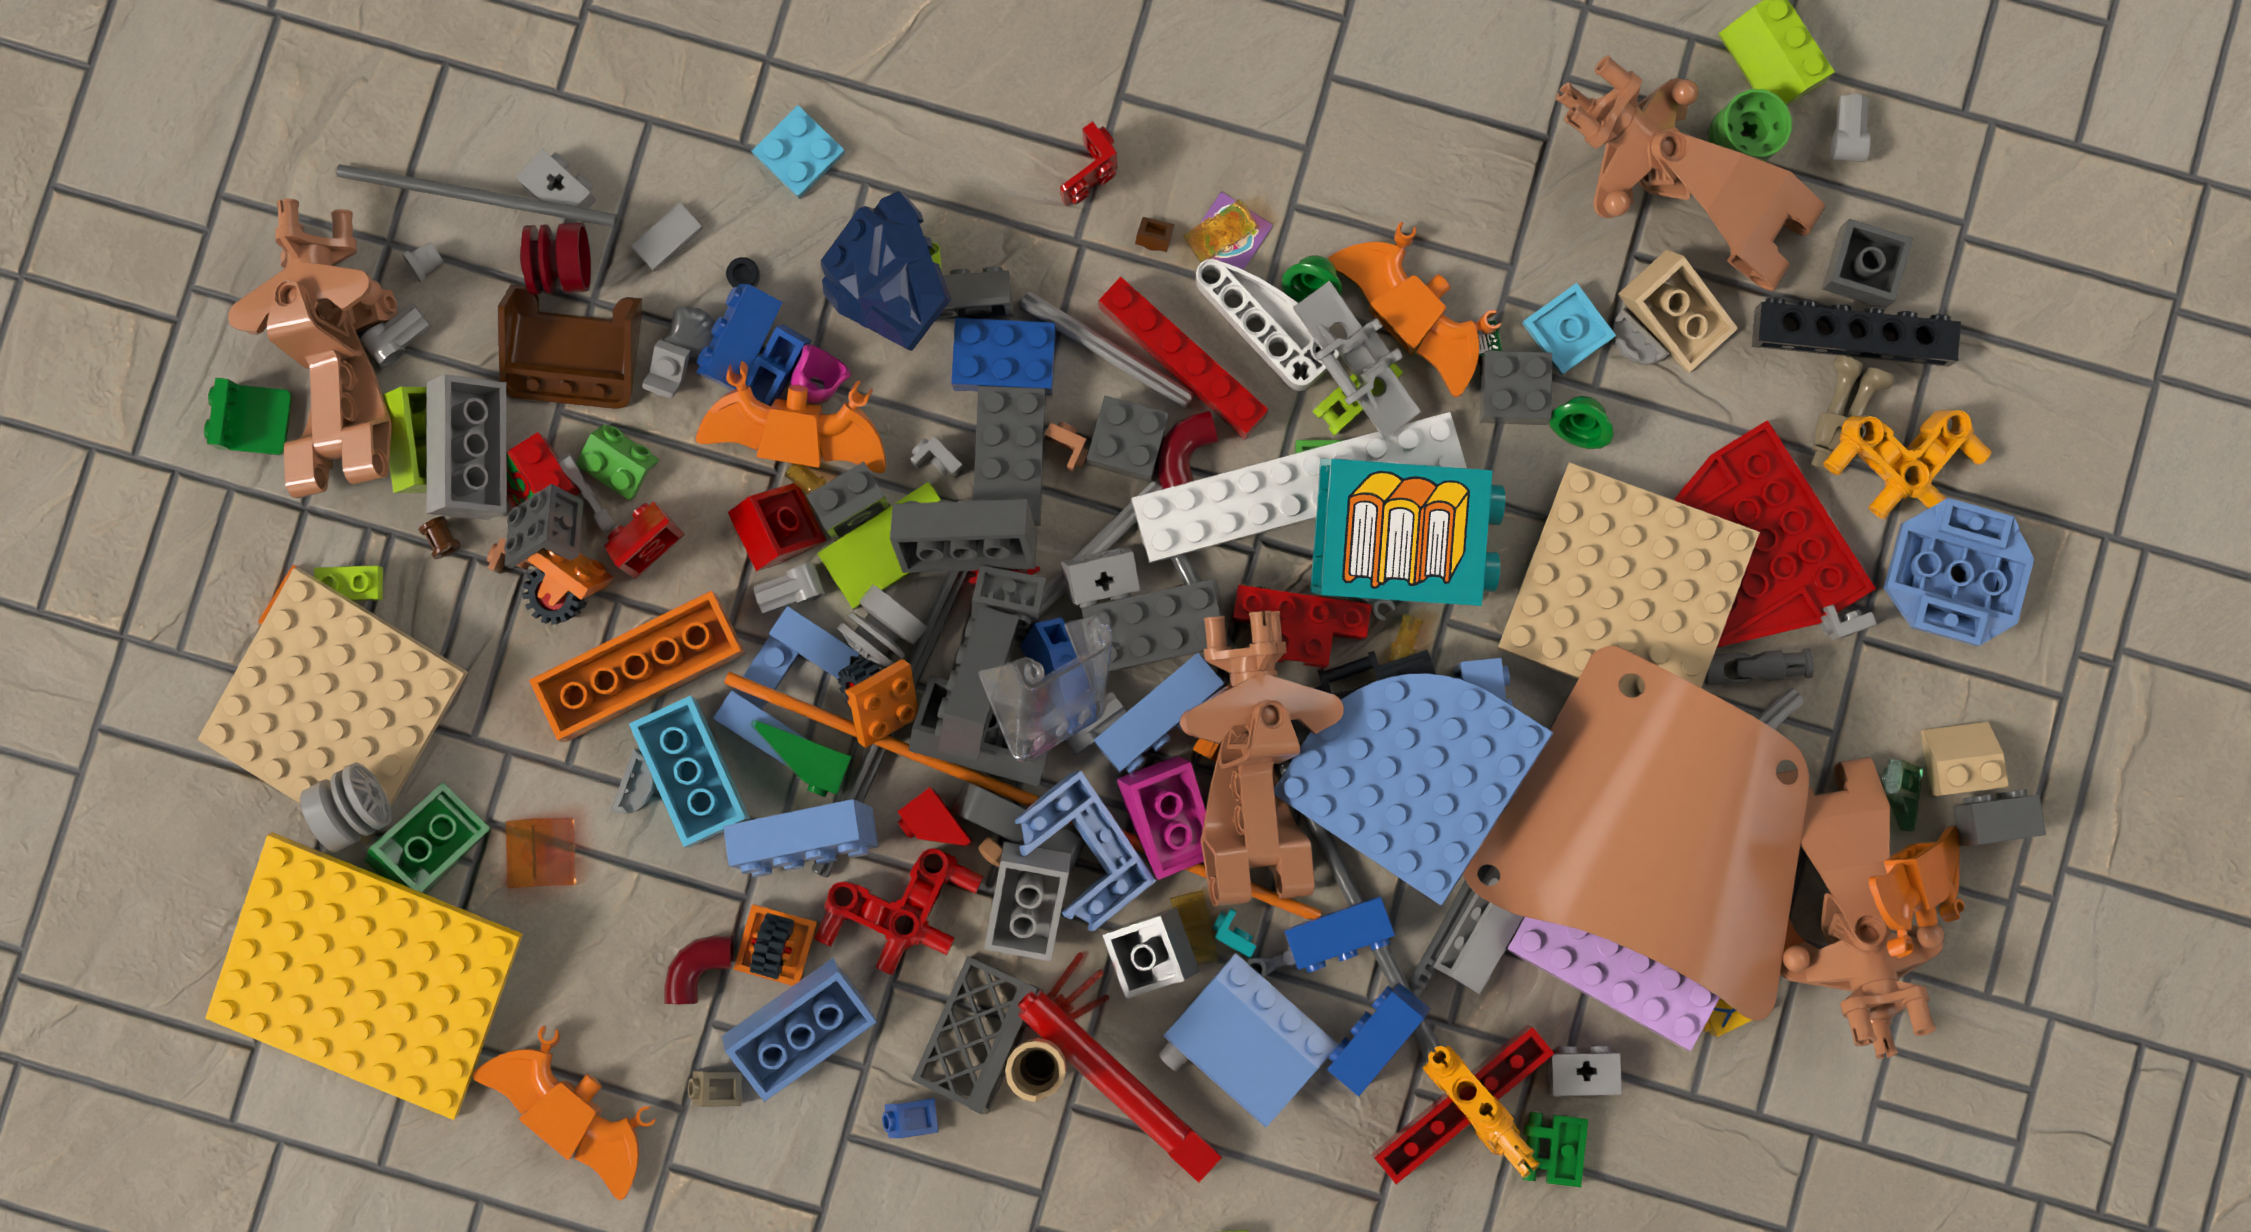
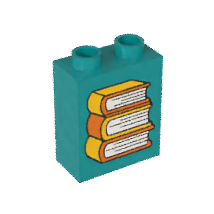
(1405, 532)

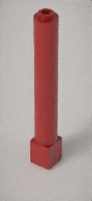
(1119, 1085)

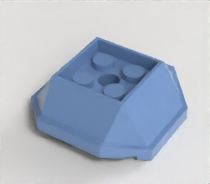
(1993, 567)

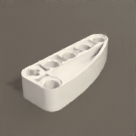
(1275, 311)

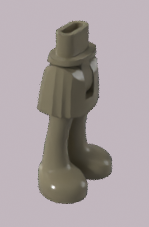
(1830, 423)

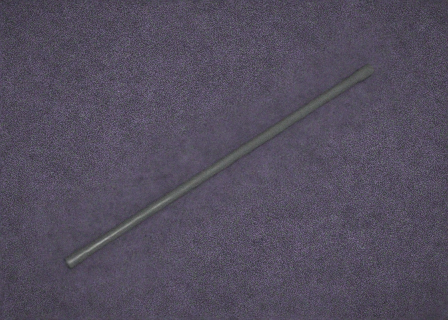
(1426, 1038)

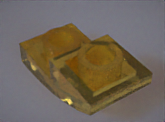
(1221, 231)
(1197, 925)

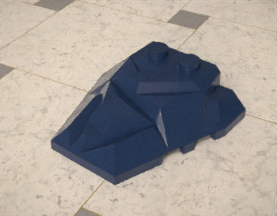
(884, 272)

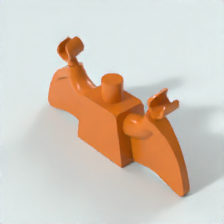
(1413, 309)
(792, 428)
(1918, 882)
(566, 1114)

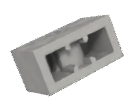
(545, 171)
(1084, 570)
(1603, 1079)

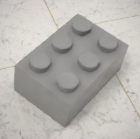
(1027, 902)

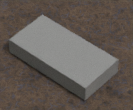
(667, 237)

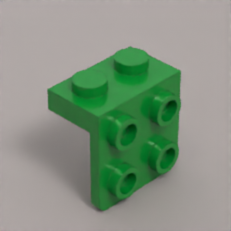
(247, 418)

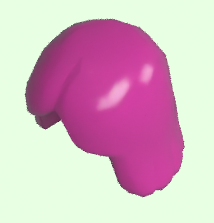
(824, 366)

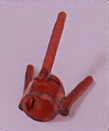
(1065, 1003)

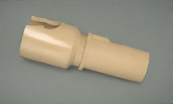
(1025, 1084)

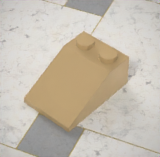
(1678, 309)

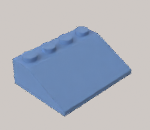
(1250, 1040)

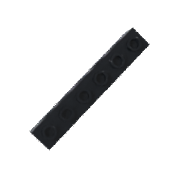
(1941, 332)

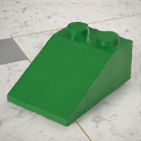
(427, 841)

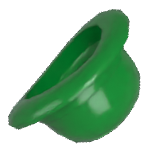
(1308, 276)
(1582, 423)

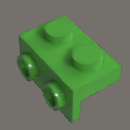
(616, 460)

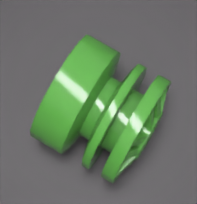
(1760, 115)

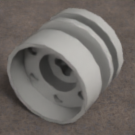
(881, 628)
(345, 807)

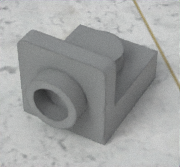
(667, 369)
(942, 461)
(1851, 623)

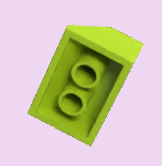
(1776, 51)
(408, 439)

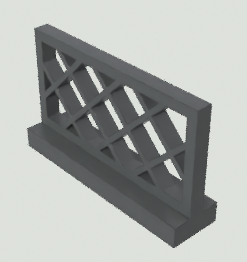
(1006, 1039)

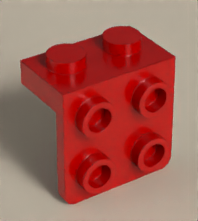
(1100, 171)

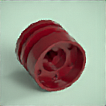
(548, 258)

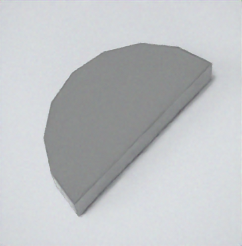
(1635, 341)
(636, 786)

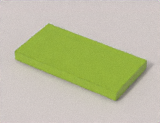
(867, 553)

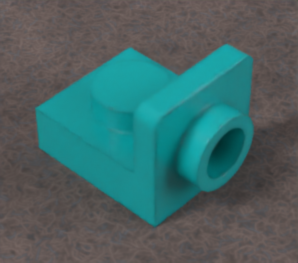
(1238, 939)

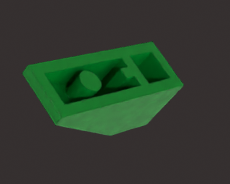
(809, 761)

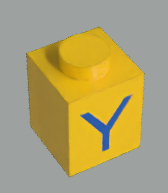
(1724, 1019)

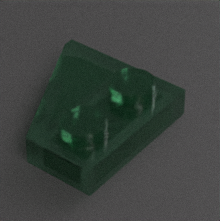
(1902, 790)

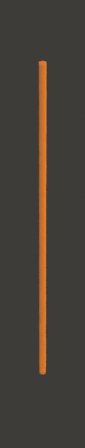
(972, 776)

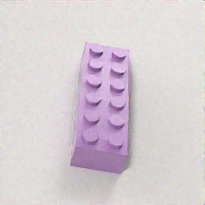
(1618, 978)

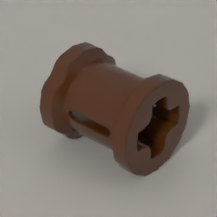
(439, 537)

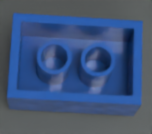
(1003, 354)
(1377, 1037)

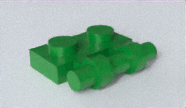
(1565, 1148)

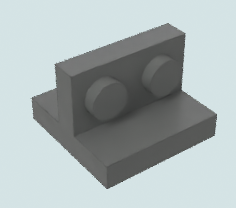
(848, 501)

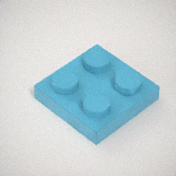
(798, 151)
(1569, 329)

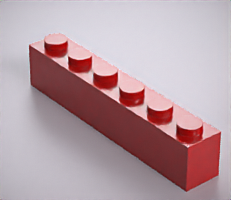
(1182, 358)
(1445, 1119)

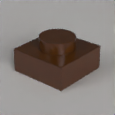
(1154, 234)

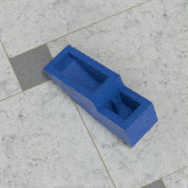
(776, 364)

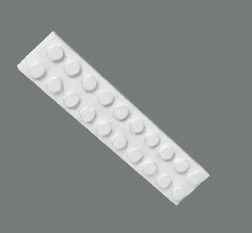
(1277, 490)

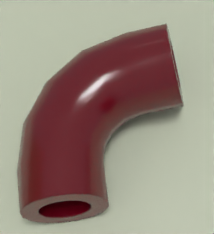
(1179, 445)
(692, 963)

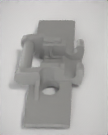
(1364, 356)

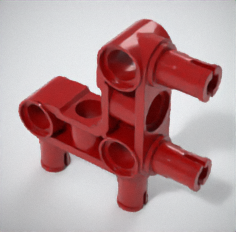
(883, 915)

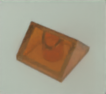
(540, 852)

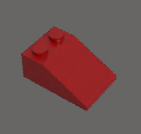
(643, 539)

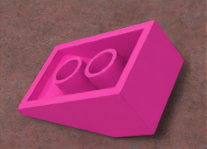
(1166, 814)

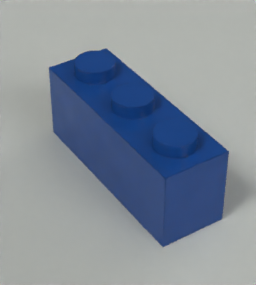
(738, 333)
(1340, 934)

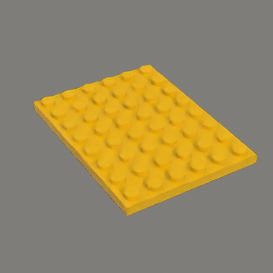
(363, 975)

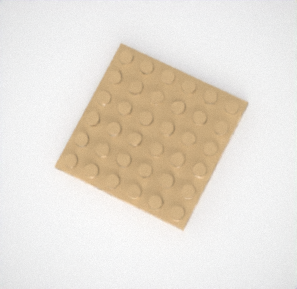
(1628, 576)
(330, 691)

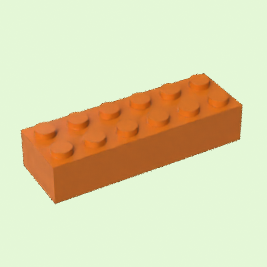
(637, 667)

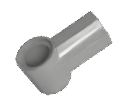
(1851, 138)
(388, 340)
(797, 586)
(1085, 738)

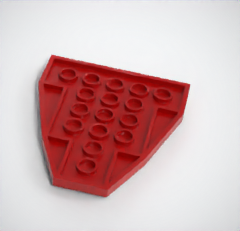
(1799, 553)

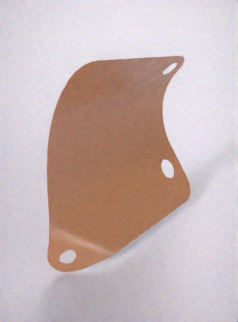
(1658, 830)

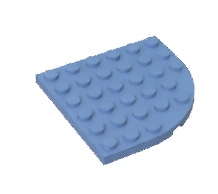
(1415, 774)

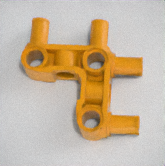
(1891, 459)
(1485, 1112)

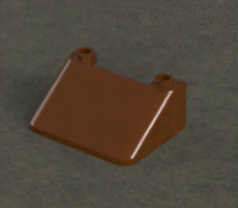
(567, 355)

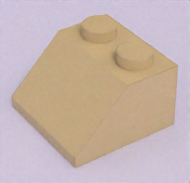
(1963, 759)

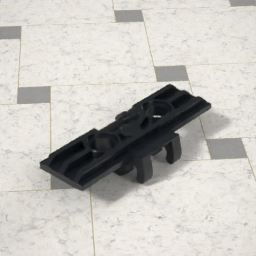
(1412, 664)

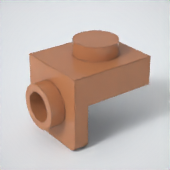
(1066, 437)

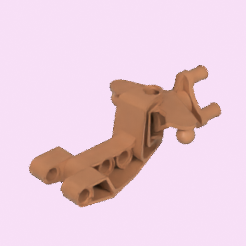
(1739, 193)
(310, 322)
(1253, 719)
(1848, 842)

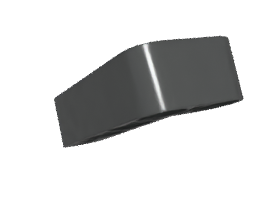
(1000, 815)

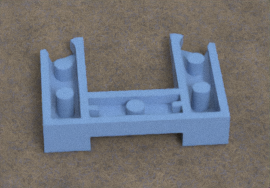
(787, 639)
(1125, 873)

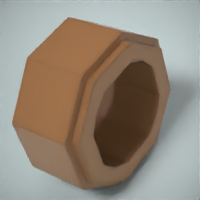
(991, 851)

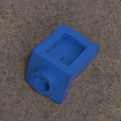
(910, 1118)

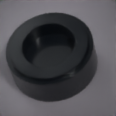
(743, 271)

